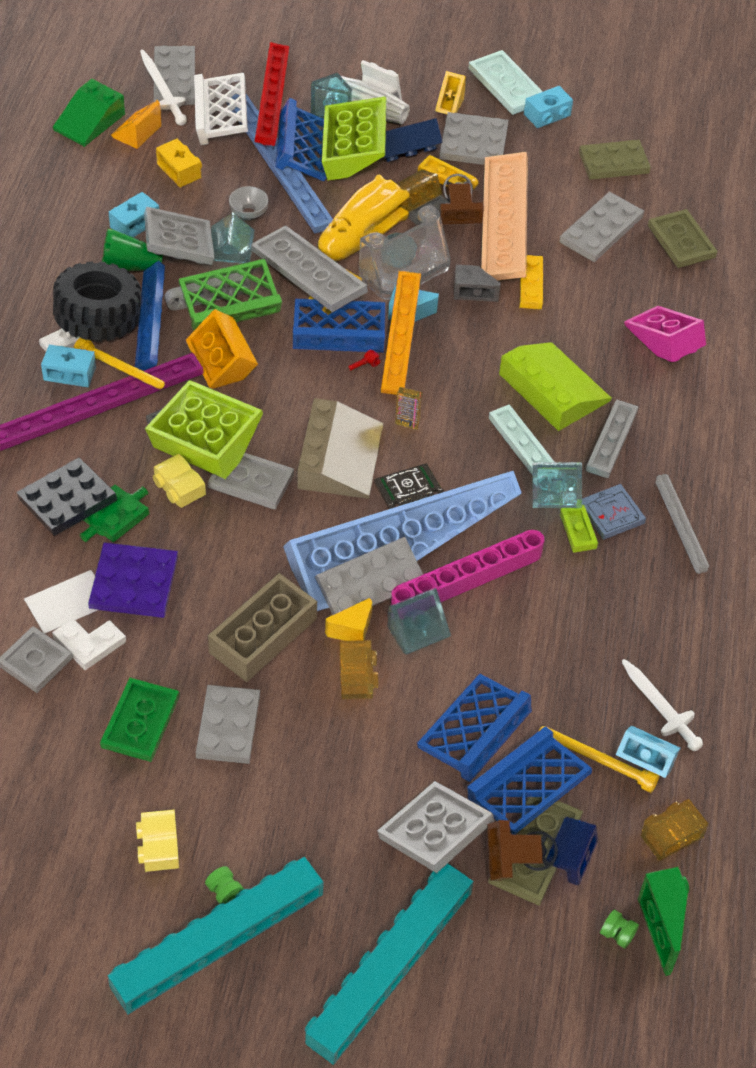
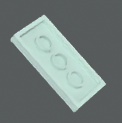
(504, 80)

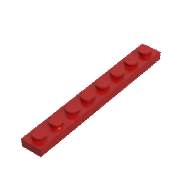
(272, 94)

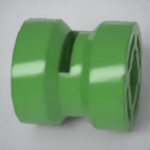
(223, 885)
(613, 926)

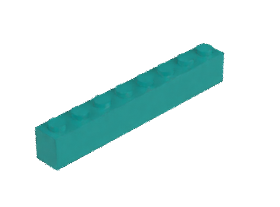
(215, 935)
(388, 963)

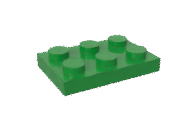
(140, 719)

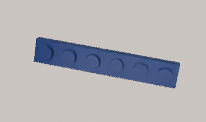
(150, 317)

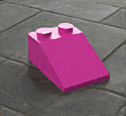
(668, 332)

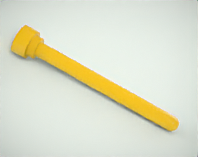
(118, 364)
(647, 779)

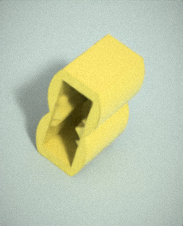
(179, 481)
(159, 840)

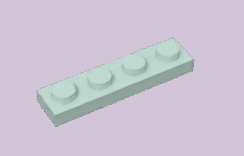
(519, 437)

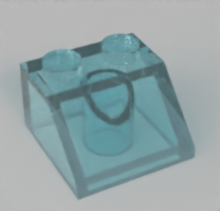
(557, 484)

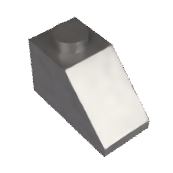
(475, 284)

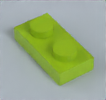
(578, 529)

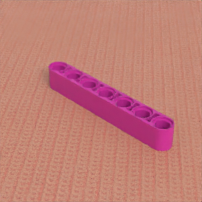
(475, 568)

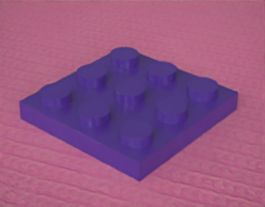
(133, 580)

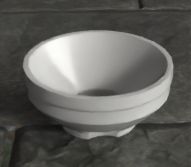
(248, 198)

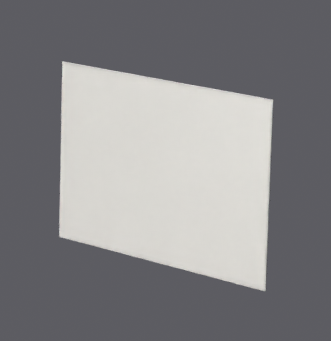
(62, 602)

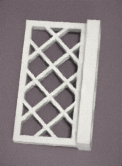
(205, 107)

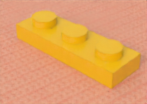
(532, 285)

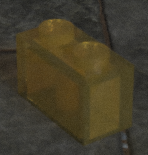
(422, 188)
(357, 669)
(673, 829)

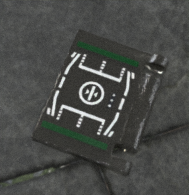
(407, 485)

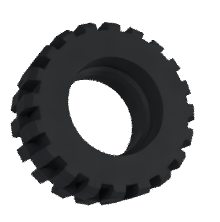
(96, 301)

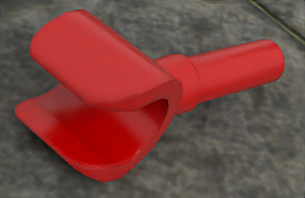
(370, 357)

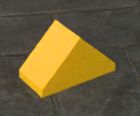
(451, 93)
(350, 623)

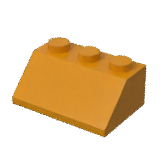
(221, 350)

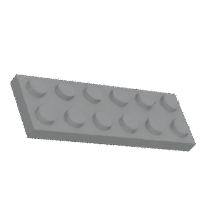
(309, 268)

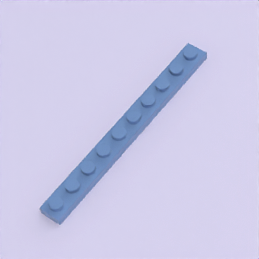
(290, 178)

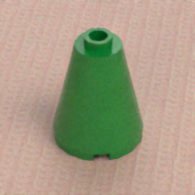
(127, 252)

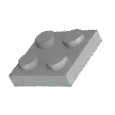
(35, 659)

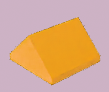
(140, 125)

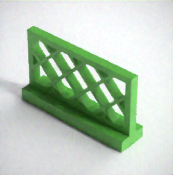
(239, 310)

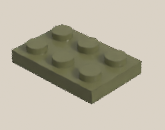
(614, 159)
(682, 238)

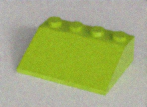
(353, 136)
(552, 383)
(205, 428)

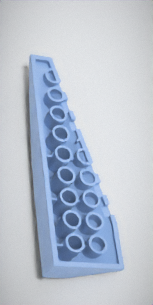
(422, 522)

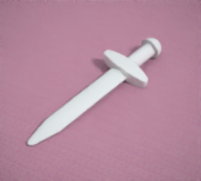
(169, 101)
(676, 721)

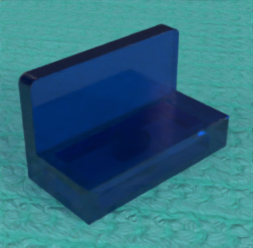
(575, 848)

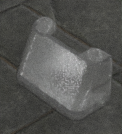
(415, 250)

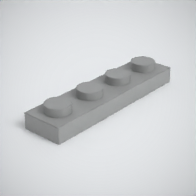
(612, 439)

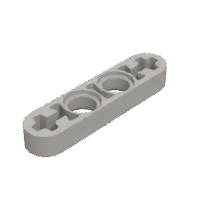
(179, 303)

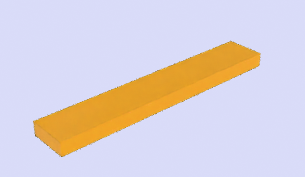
(401, 332)

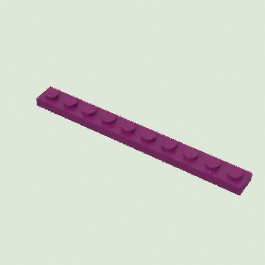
(96, 401)

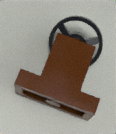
(460, 208)
(515, 849)

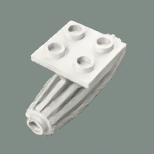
(380, 83)

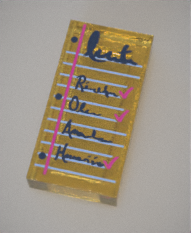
(408, 408)

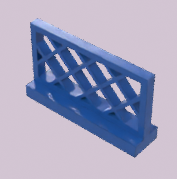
(288, 136)
(338, 337)
(495, 732)
(511, 770)

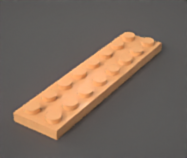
(505, 216)

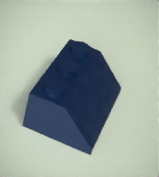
(411, 138)

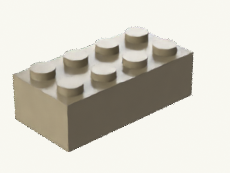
(262, 627)

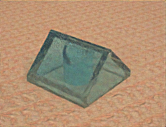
(329, 91)
(232, 240)
(418, 621)

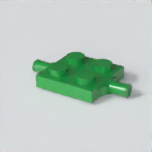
(117, 517)

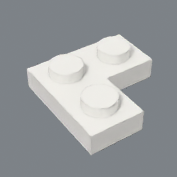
(91, 647)

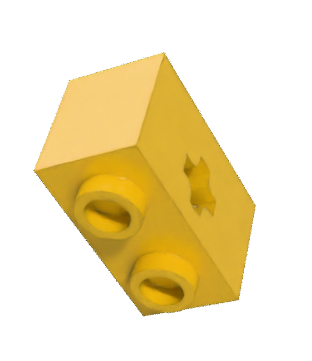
(178, 162)

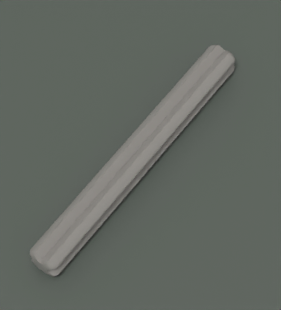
(682, 524)

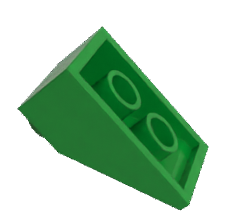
(90, 112)
(664, 907)

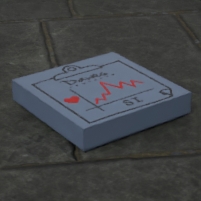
(613, 511)

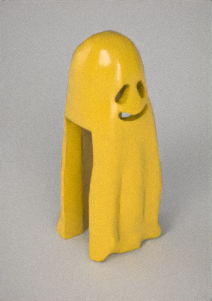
(367, 211)

